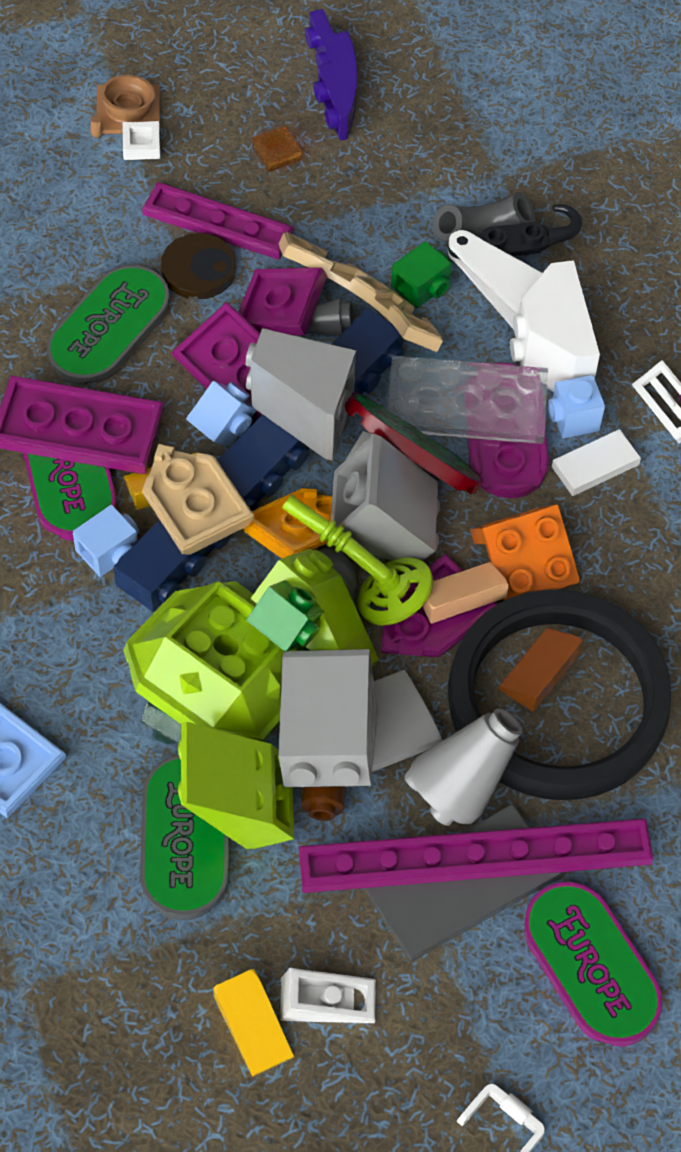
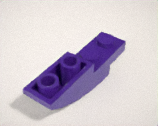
(336, 72)

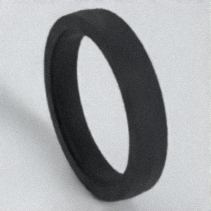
(595, 616)

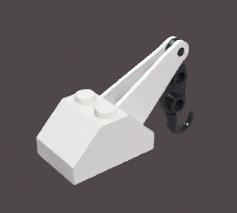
(540, 307)

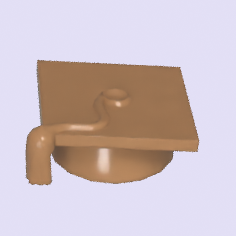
(124, 100)

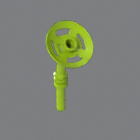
(385, 575)

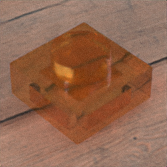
(276, 149)

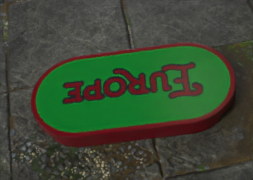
(414, 444)

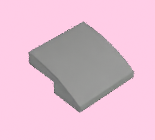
(402, 721)

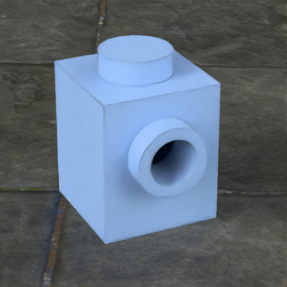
(576, 406)
(223, 413)
(105, 539)

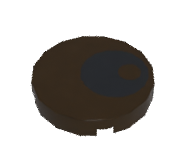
(198, 265)

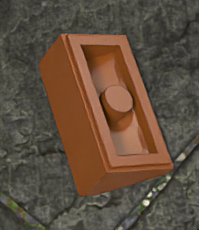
(542, 668)

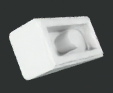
(325, 997)

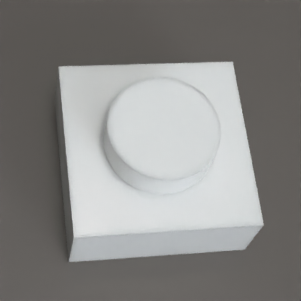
(141, 140)

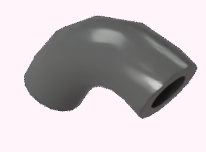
(474, 219)

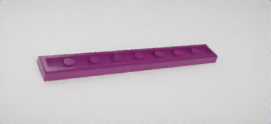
(474, 855)

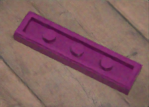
(217, 219)

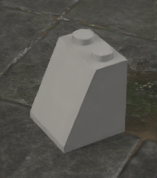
(302, 387)
(386, 502)
(327, 718)

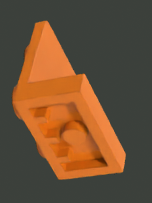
(530, 550)

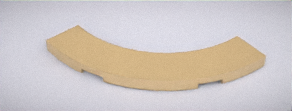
(368, 288)

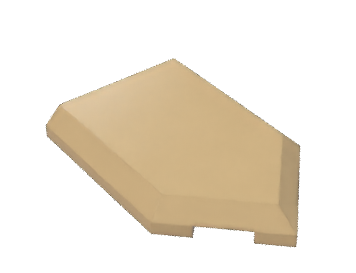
(194, 499)

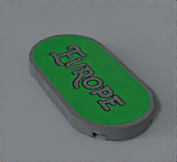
(108, 324)
(181, 854)

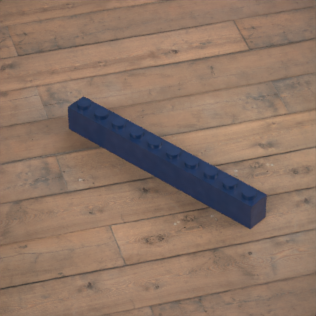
(255, 467)

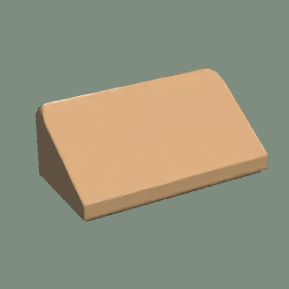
(465, 592)

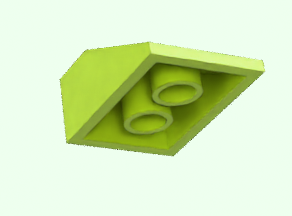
(340, 622)

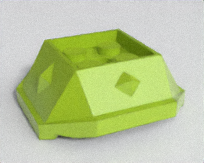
(208, 662)

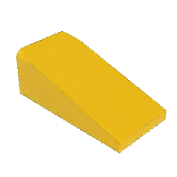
(252, 1022)

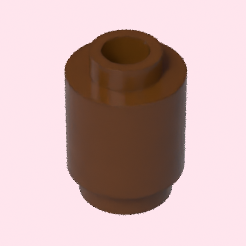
(323, 802)

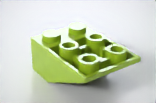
(235, 786)

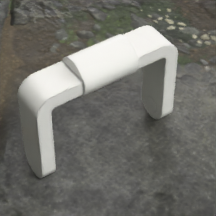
(513, 1107)

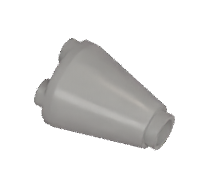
(465, 768)

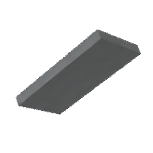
(437, 912)

